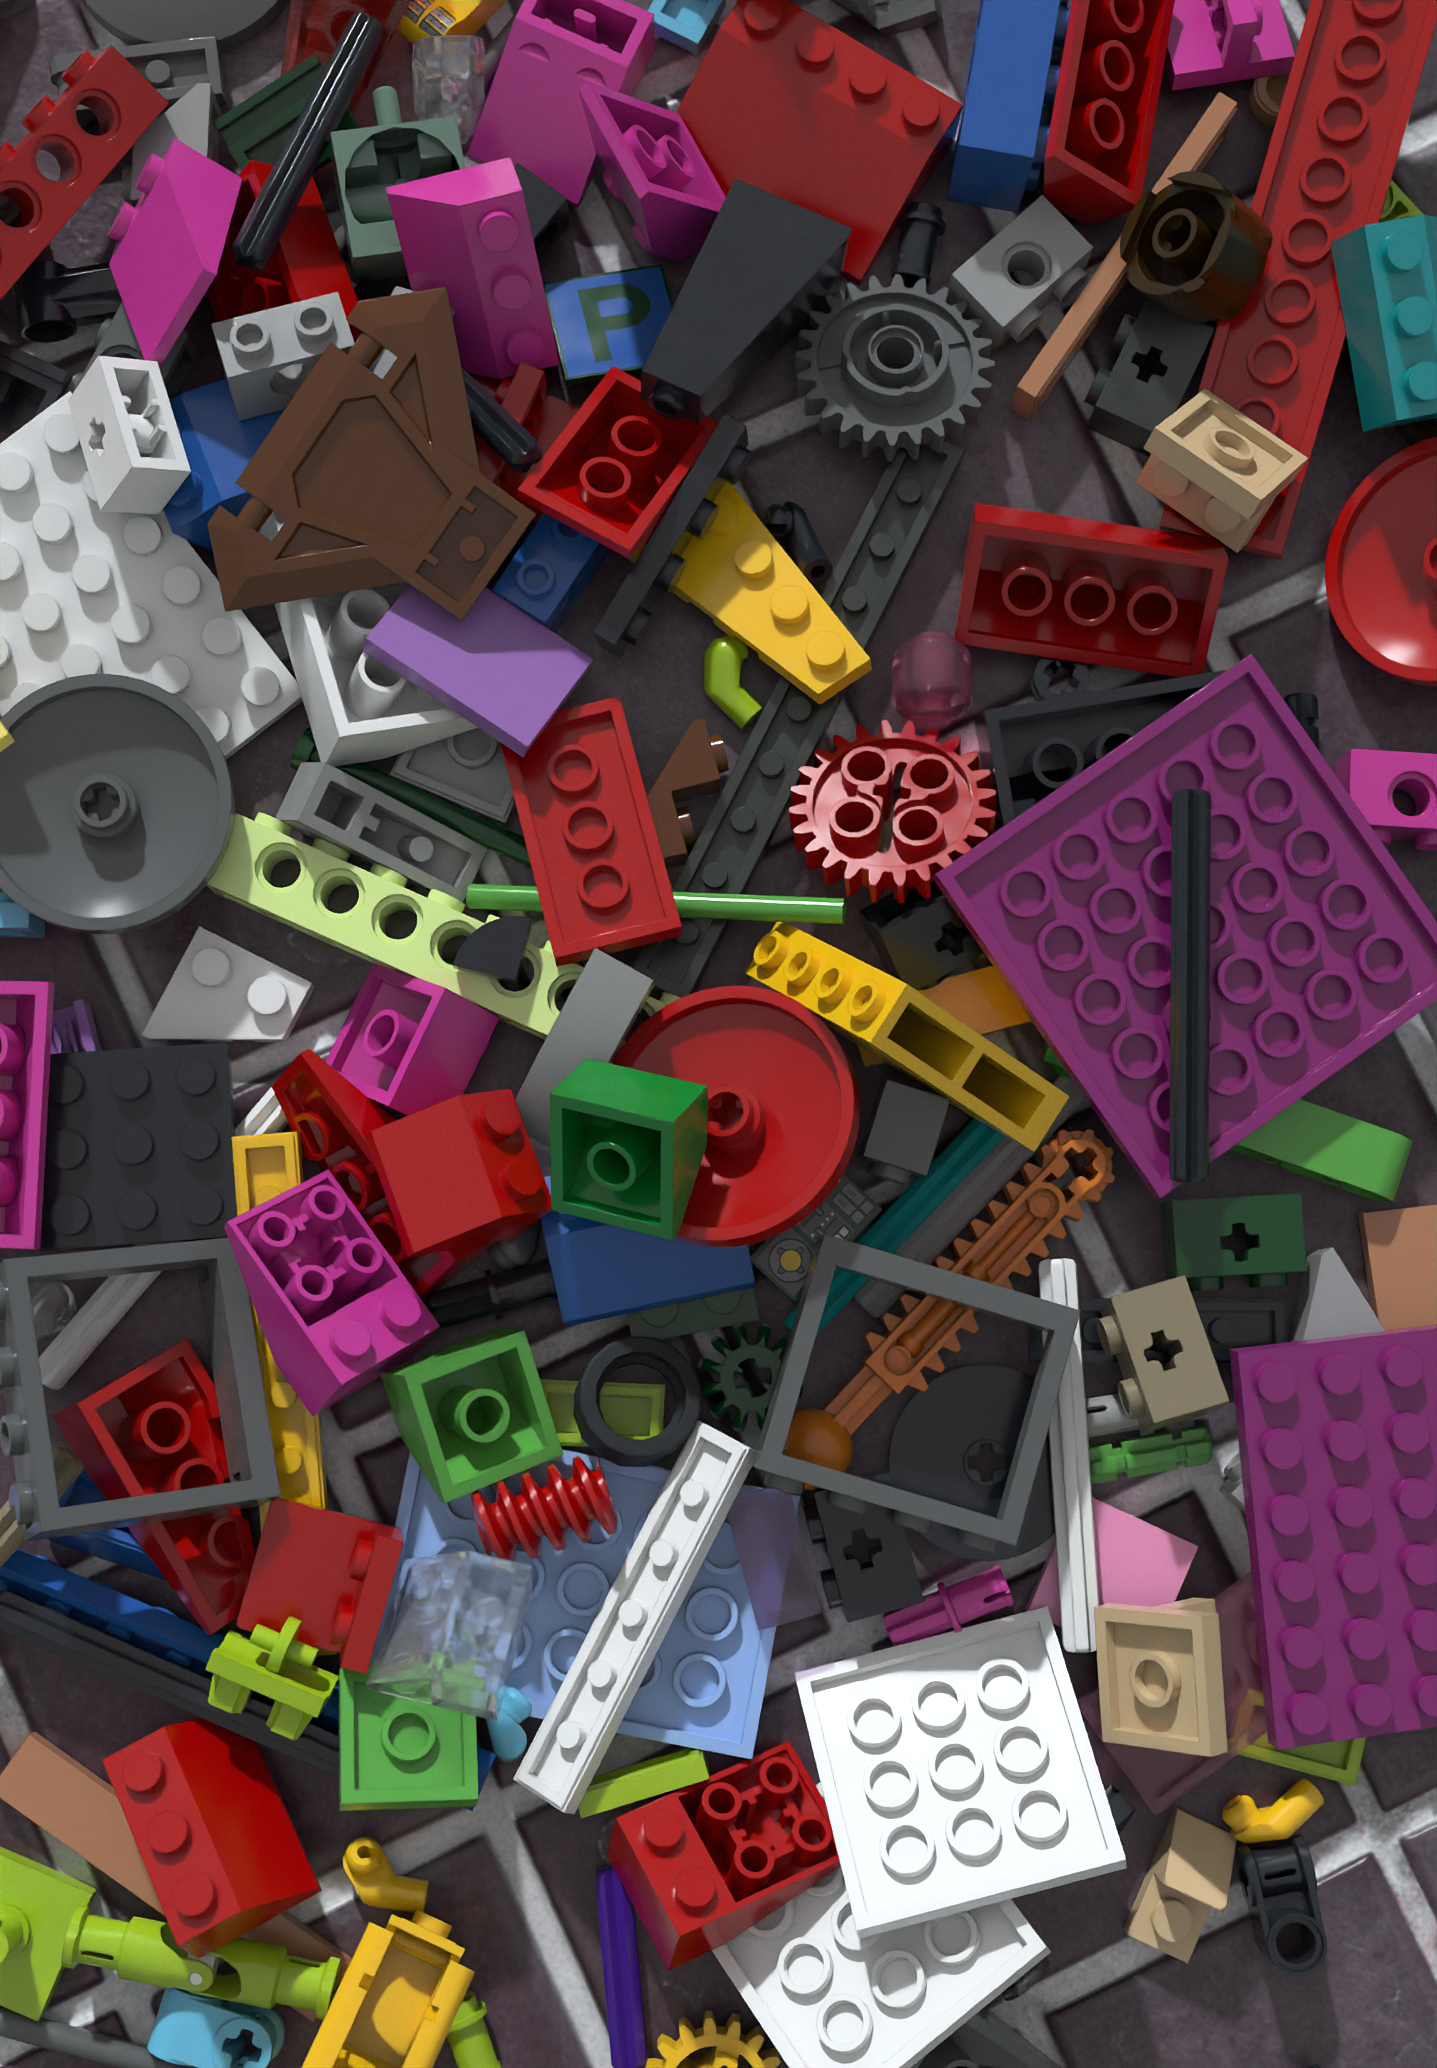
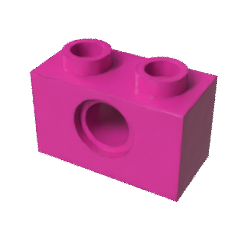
(1370, 782)

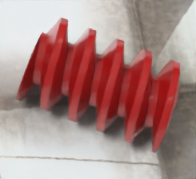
(545, 1511)

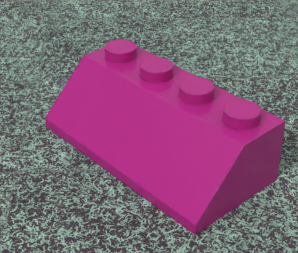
(24, 1092)

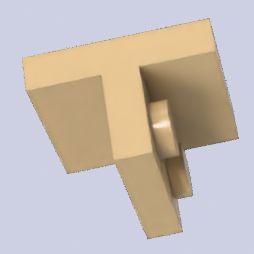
(1218, 468)
(1161, 1676)

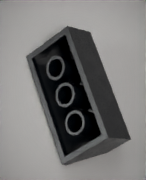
(1051, 741)

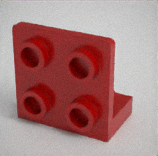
(325, 1572)

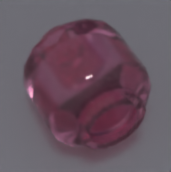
(932, 680)

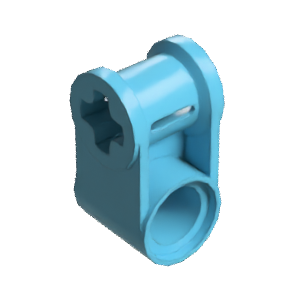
(207, 2032)

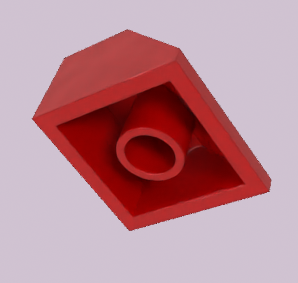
(460, 1173)

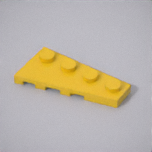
(767, 602)

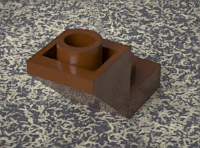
(687, 775)

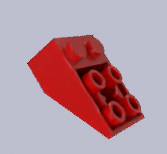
(723, 1853)

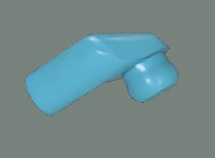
(506, 1733)

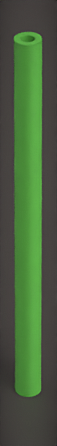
(687, 903)

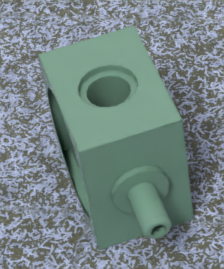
(379, 158)

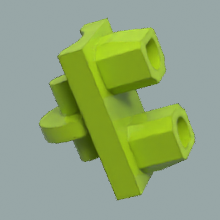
(275, 1668)

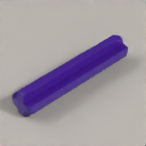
(620, 1971)

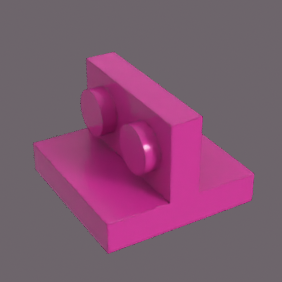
(1226, 42)

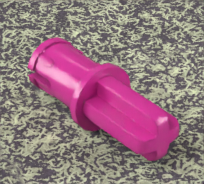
(949, 1607)

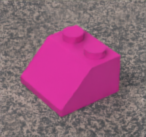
(410, 1041)

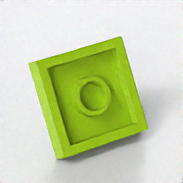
(33, 1928)

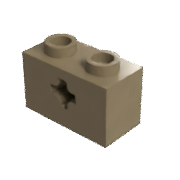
(1170, 1322)

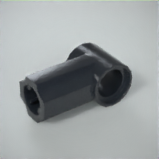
(60, 299)

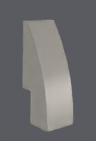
(589, 1027)

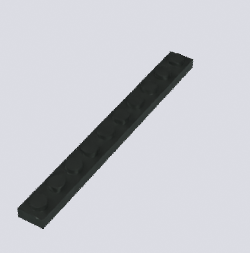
(794, 722)

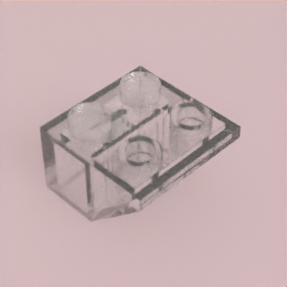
(453, 1631)

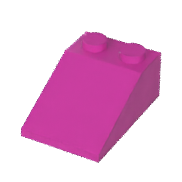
(653, 171)
(171, 243)

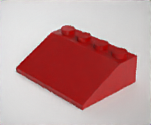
(817, 122)

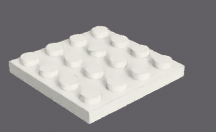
(957, 1772)
(877, 1996)

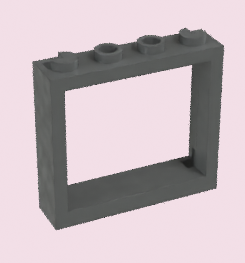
(235, 1374)
(910, 1508)

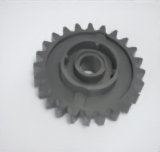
(940, 358)

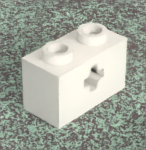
(128, 435)

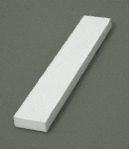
(635, 1617)

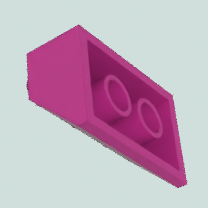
(477, 241)

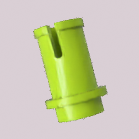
(470, 2037)

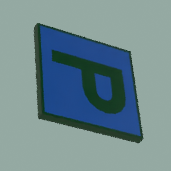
(607, 320)

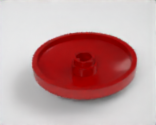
(1386, 566)
(776, 1113)

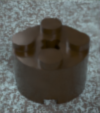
(1195, 248)

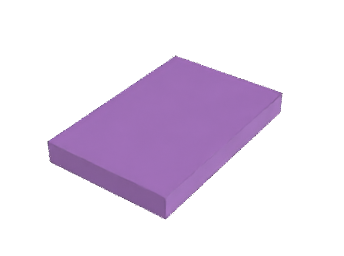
(489, 668)

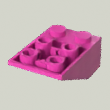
(535, 97)
(326, 1292)

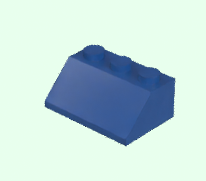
(620, 1271)

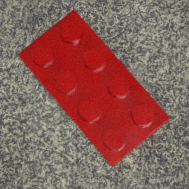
(592, 835)

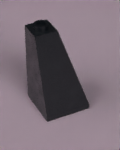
(742, 300)

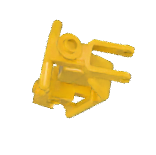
(394, 1998)

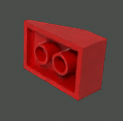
(615, 466)

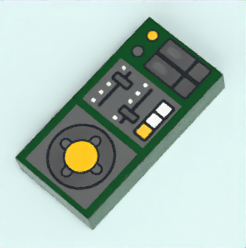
(789, 1254)

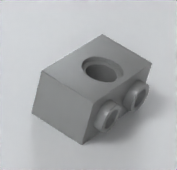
(1034, 242)
(276, 349)

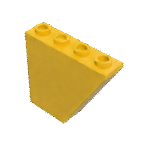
(909, 1033)

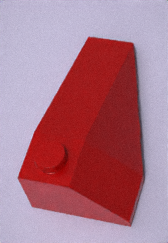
(333, 1129)
(159, 1435)

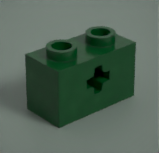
(1271, 1233)

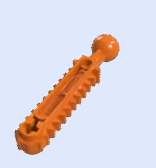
(930, 1323)

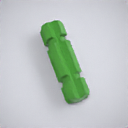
(1150, 1454)

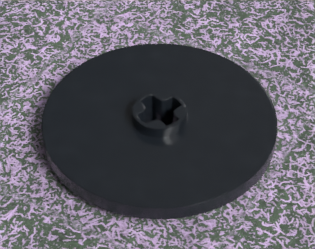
(946, 1427)

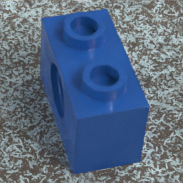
(551, 571)

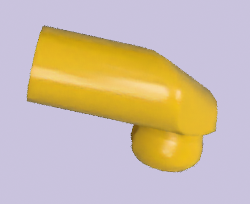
(1273, 1821)
(378, 1882)

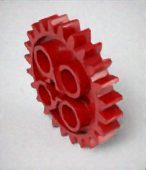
(852, 790)

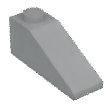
(379, 829)

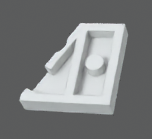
(227, 996)

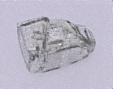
(449, 80)

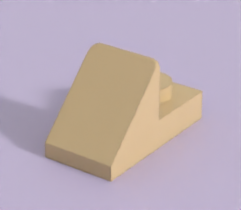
(1182, 1884)

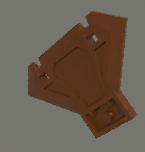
(372, 475)

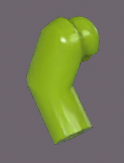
(722, 680)

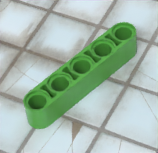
(1331, 1150)

